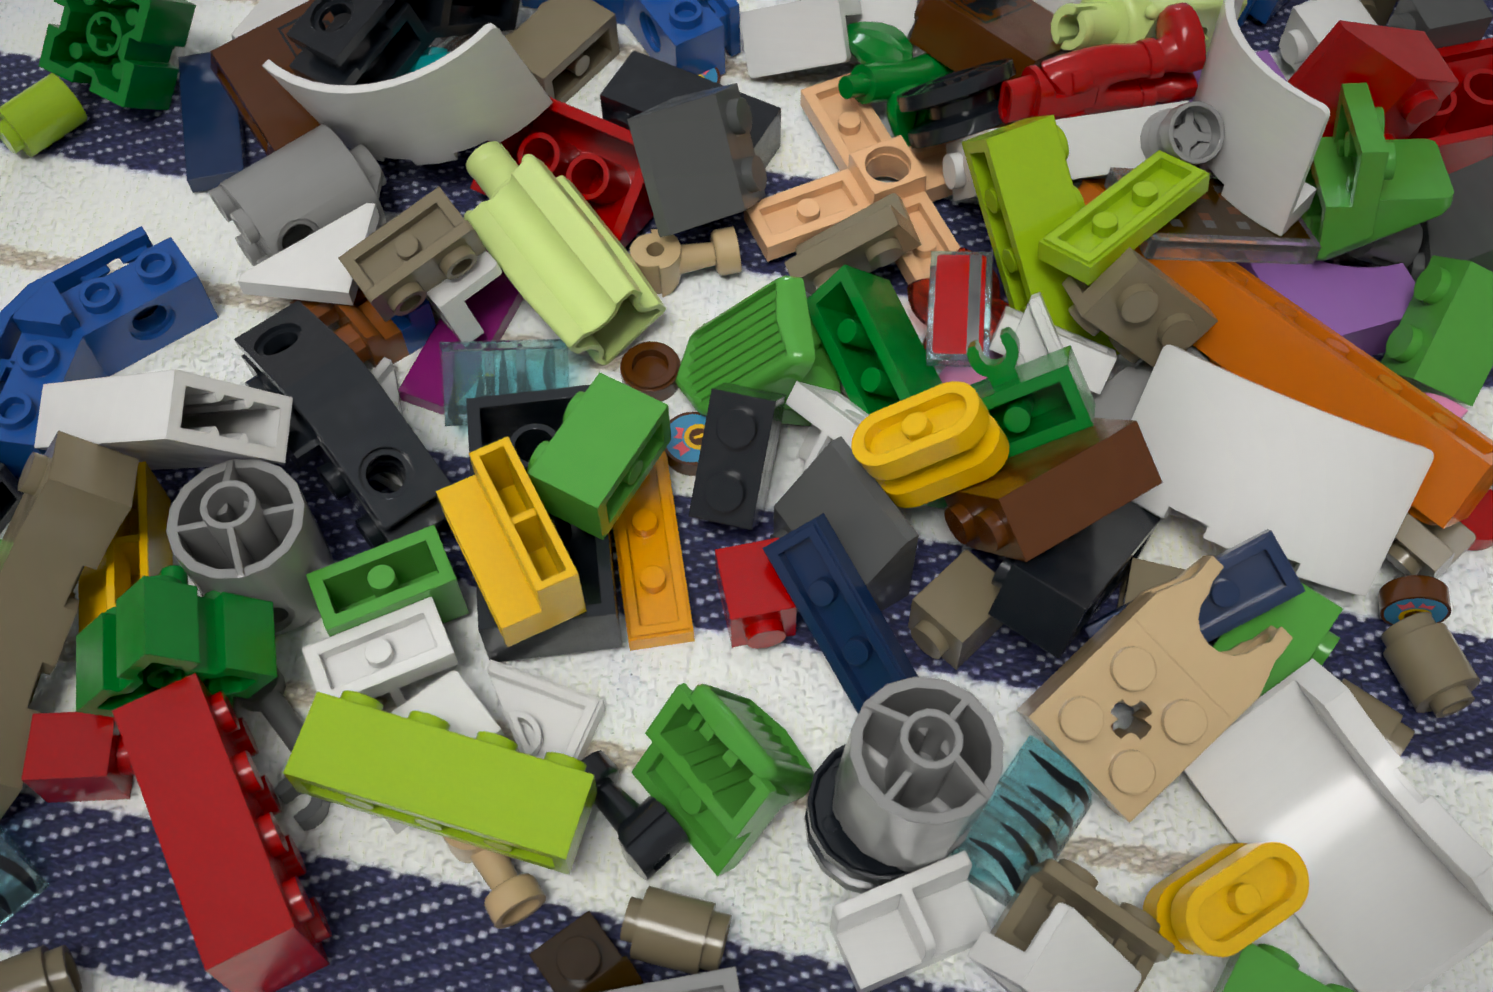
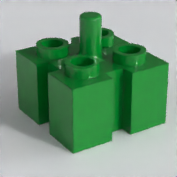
(119, 48)
(168, 633)

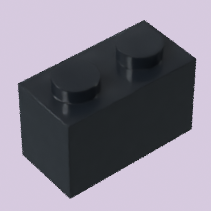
(737, 455)

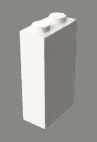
(1093, 141)
(168, 418)

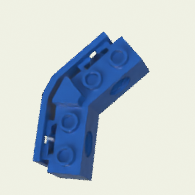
(679, 31)
(87, 327)

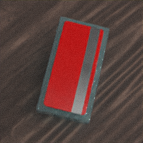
(958, 306)

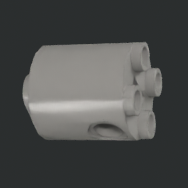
(298, 192)
(250, 536)
(917, 772)

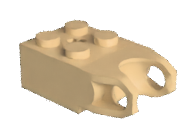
(1171, 677)

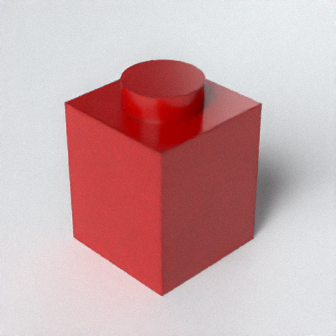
(753, 596)
(76, 758)

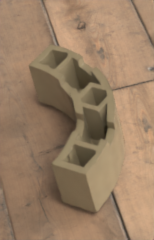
(62, 524)

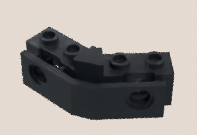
(384, 37)
(346, 422)

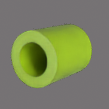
(40, 116)

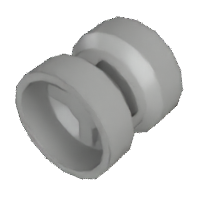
(1194, 128)

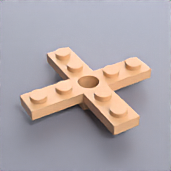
(861, 152)

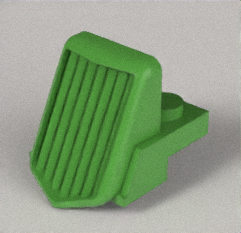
(1371, 183)
(758, 345)
(721, 770)

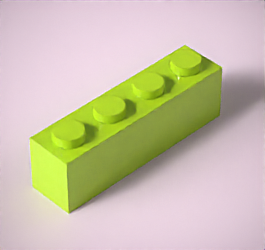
(1023, 197)
(443, 780)

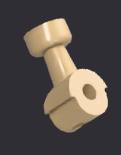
(665, 259)
(511, 895)

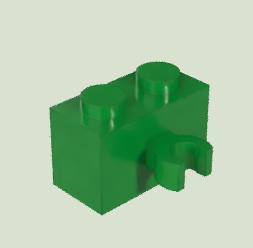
(1035, 399)

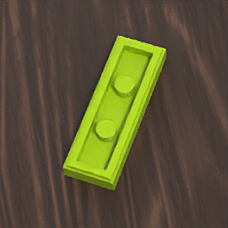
(1123, 216)

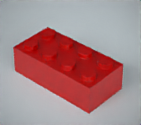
(222, 838)

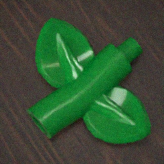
(887, 71)

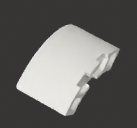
(434, 112)
(1267, 128)
(1264, 461)
(1390, 873)

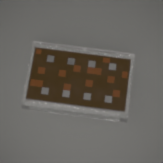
(1219, 232)

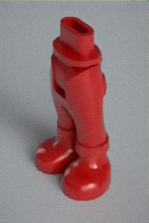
(1113, 73)

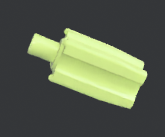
(1122, 21)
(560, 254)

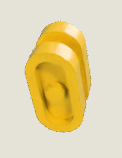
(931, 444)
(1228, 897)

